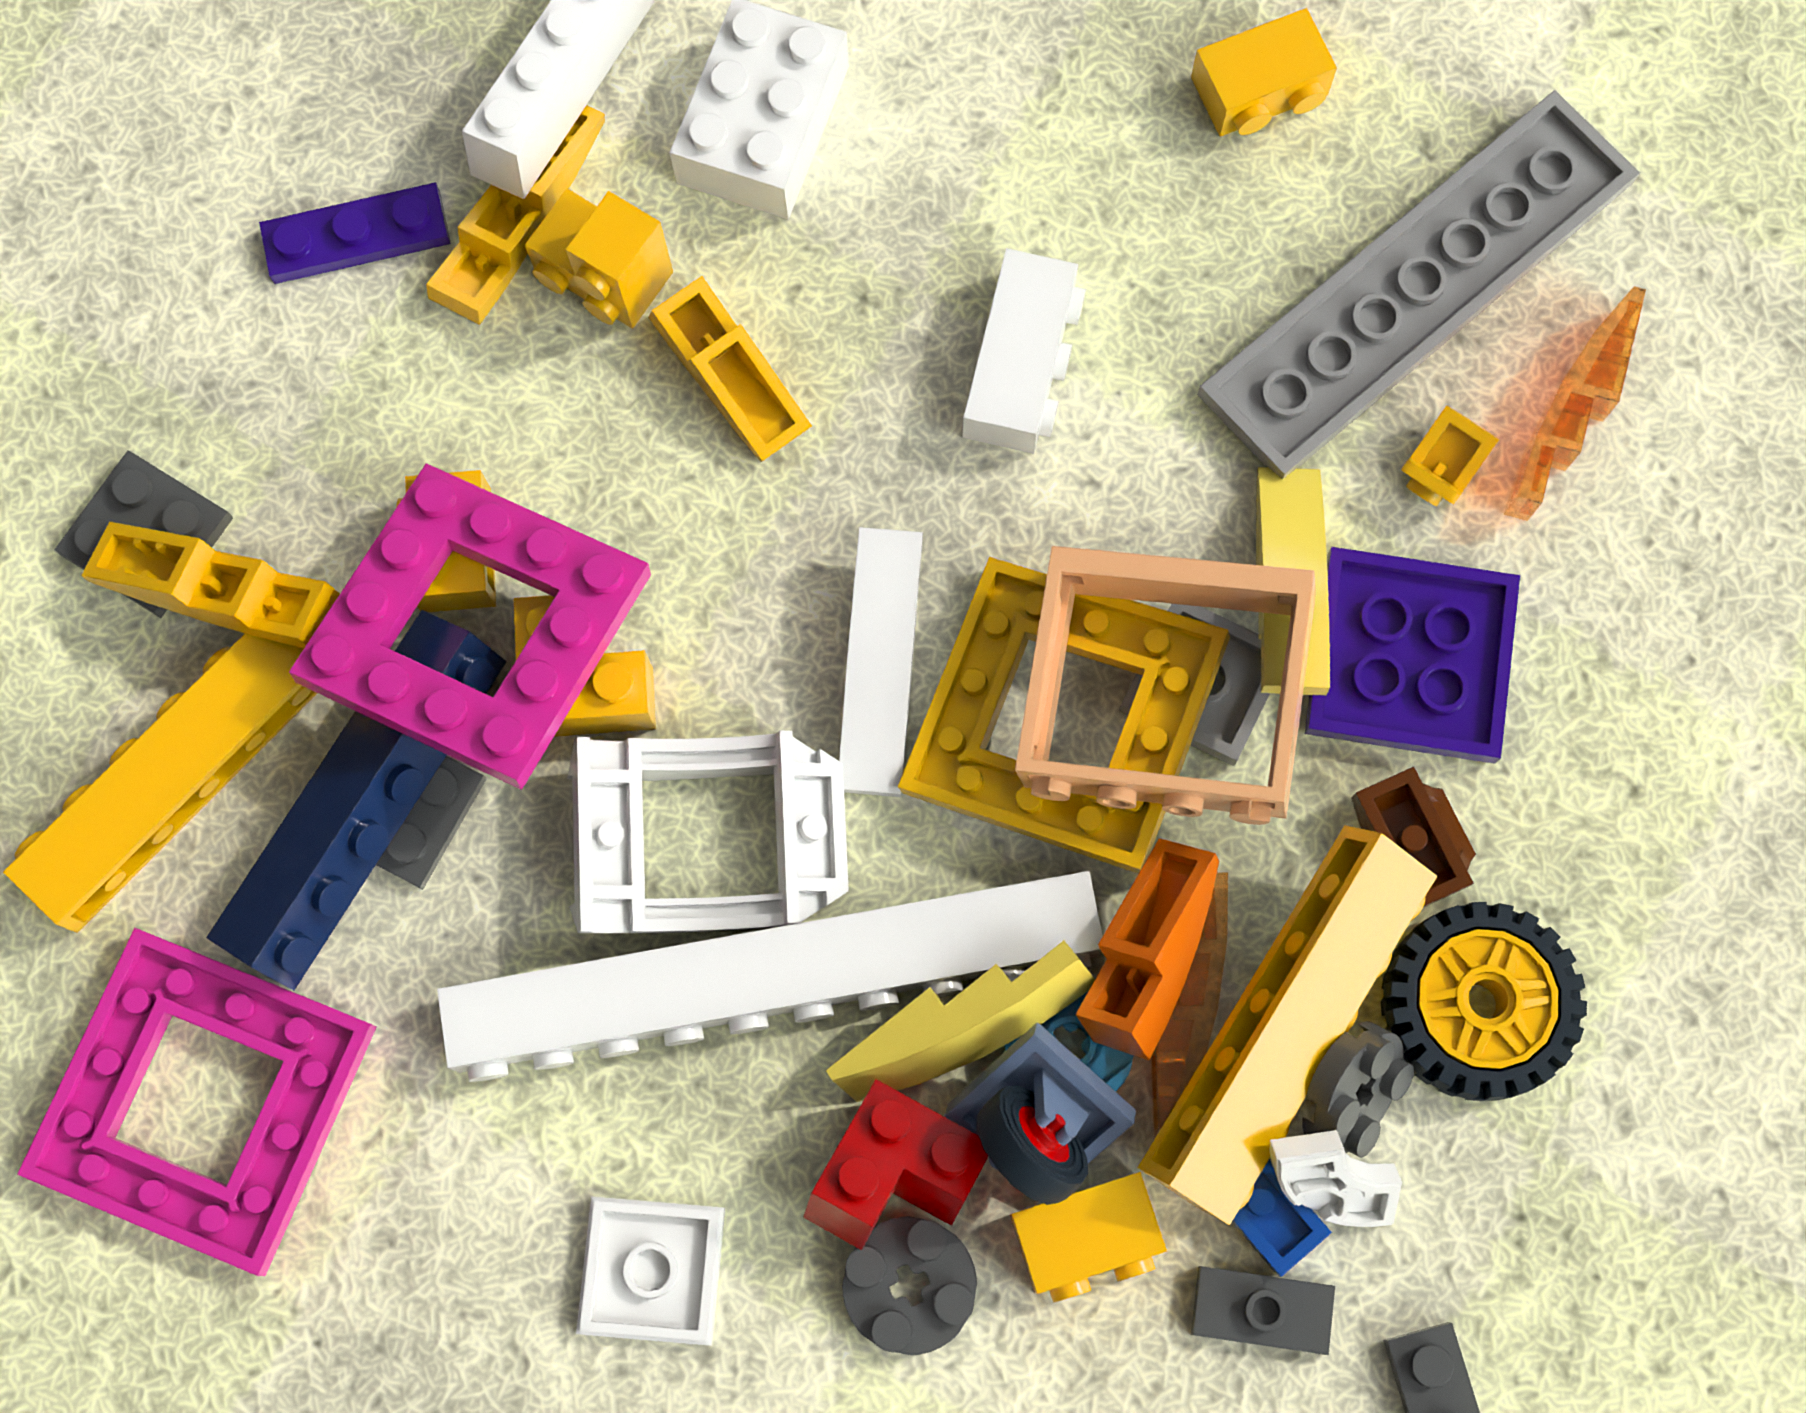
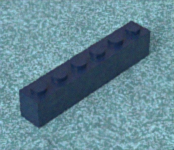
(343, 821)

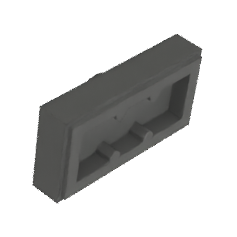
(1263, 1310)

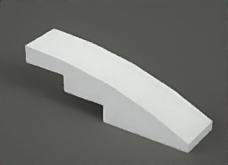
(880, 660)

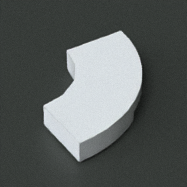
(1324, 1178)

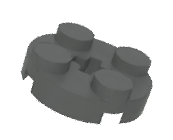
(1357, 1086)
(892, 1321)

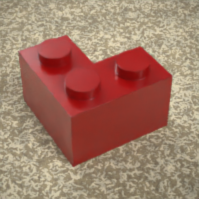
(899, 1151)

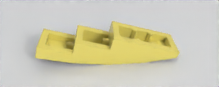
(1293, 536)
(940, 1037)

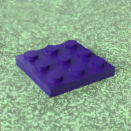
(1417, 655)

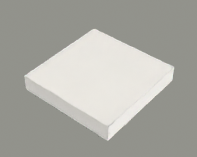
(651, 1271)

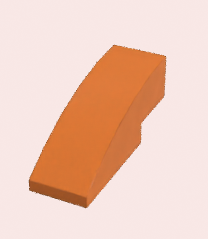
(1150, 949)

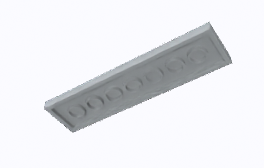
(1417, 285)

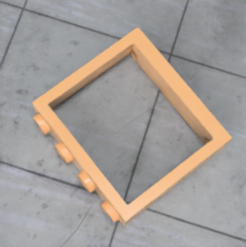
(1173, 582)

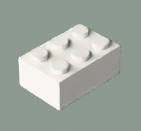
(760, 107)

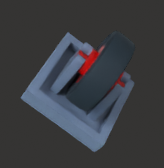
(1041, 1116)

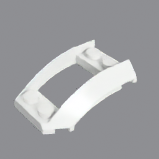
(611, 838)

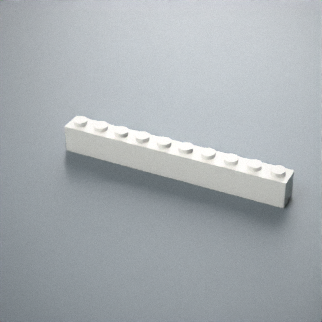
(763, 975)

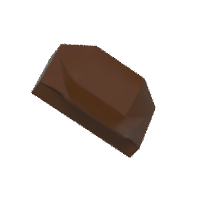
(1422, 825)

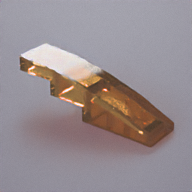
(1587, 391)
(1193, 1018)

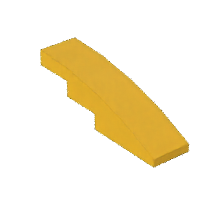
(500, 225)
(209, 584)

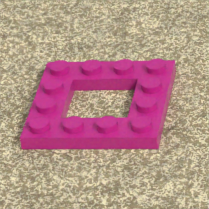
(498, 734)
(231, 1221)

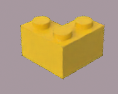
(603, 254)
(617, 692)

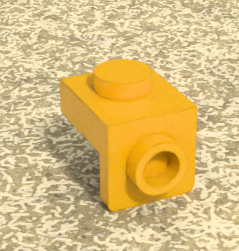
(1448, 457)

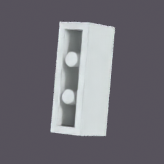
(1023, 351)

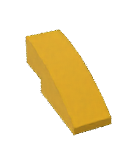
(729, 369)

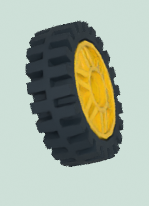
(1533, 994)

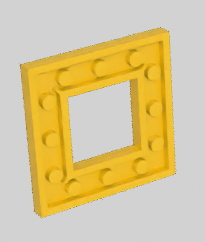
(950, 753)

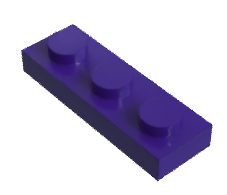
(354, 233)

